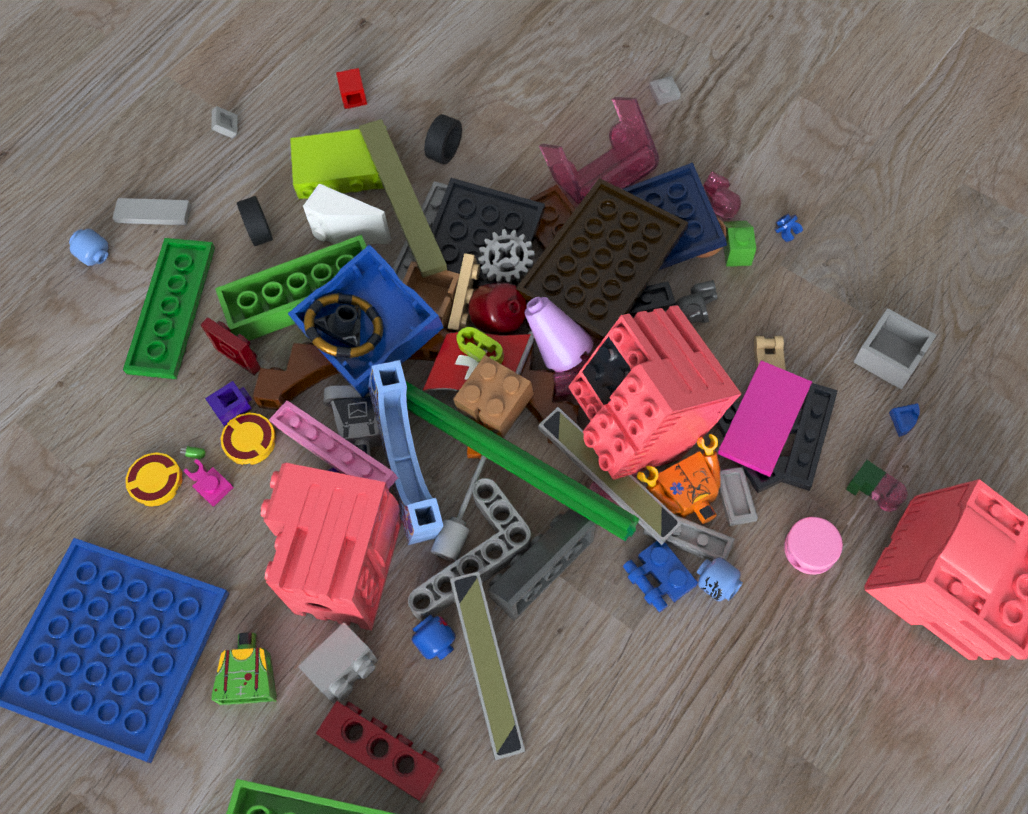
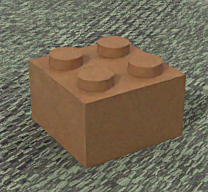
(436, 290)
(496, 393)

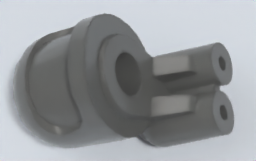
(695, 304)

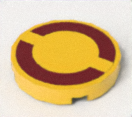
(248, 438)
(153, 479)

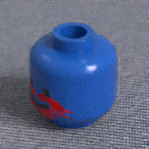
(433, 637)

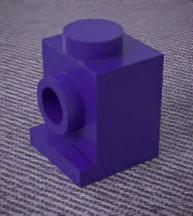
(229, 402)

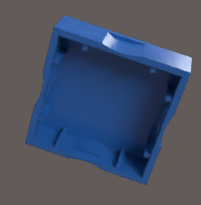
(404, 314)

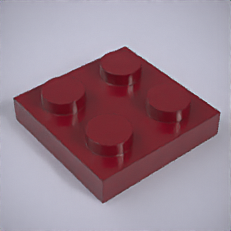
(231, 346)

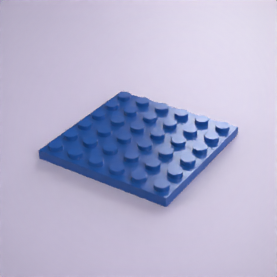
(111, 649)

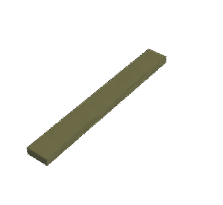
(403, 199)

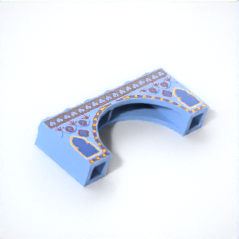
(417, 507)

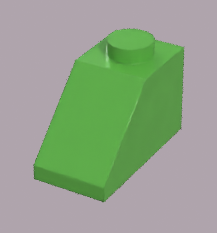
(740, 243)

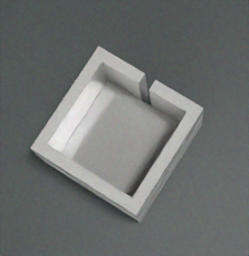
(894, 348)
(339, 663)

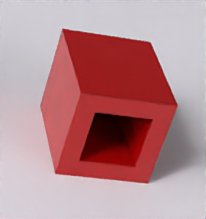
(351, 88)

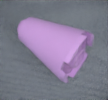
(556, 335)

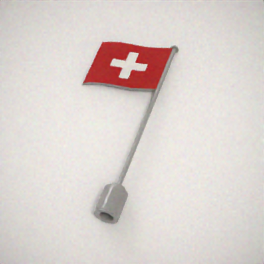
(450, 373)

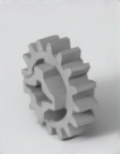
(506, 246)

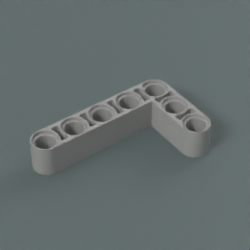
(478, 556)

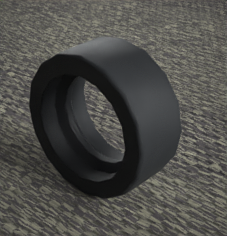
(443, 139)
(254, 221)

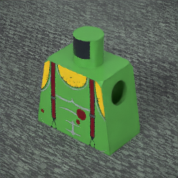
(244, 674)

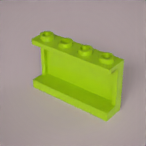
(332, 160)

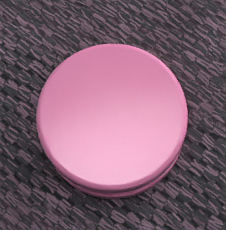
(813, 545)

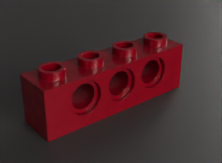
(336, 731)

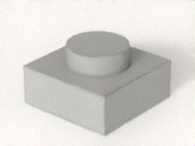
(664, 90)
(224, 122)

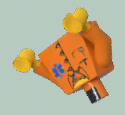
(688, 484)

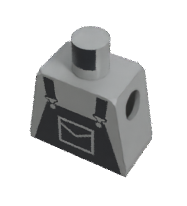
(357, 422)

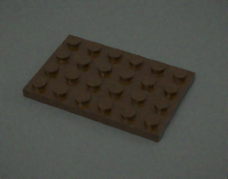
(603, 257)

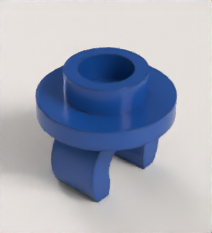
(785, 225)

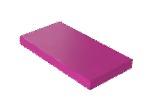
(764, 418)

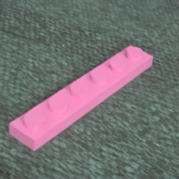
(329, 445)

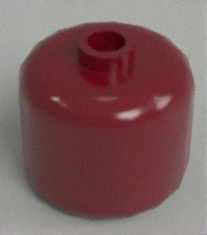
(497, 308)

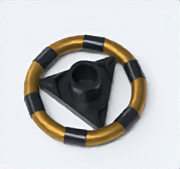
(343, 325)

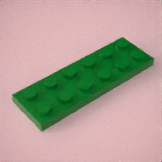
(169, 309)

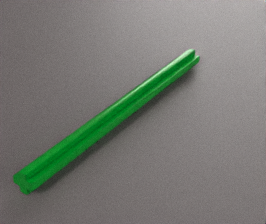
(522, 464)

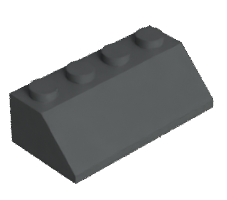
(542, 563)

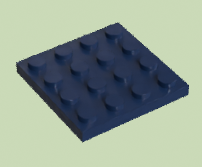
(685, 197)

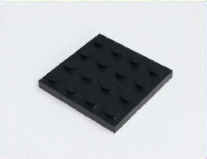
(475, 212)

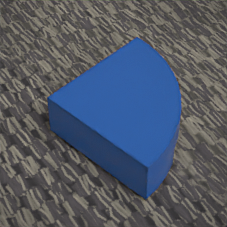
(905, 418)

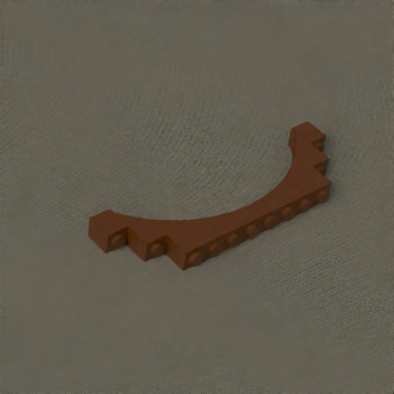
(309, 366)

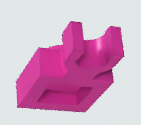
(209, 485)

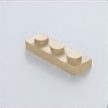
(469, 271)

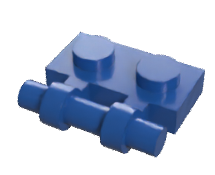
(667, 571)

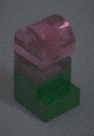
(879, 486)

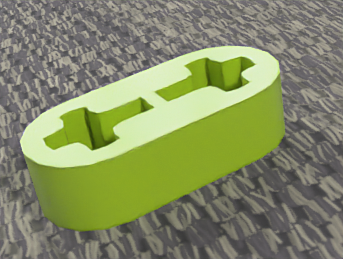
(482, 341)

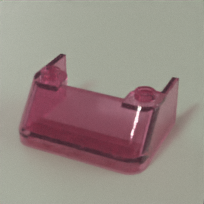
(623, 165)

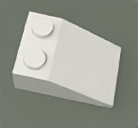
(341, 217)

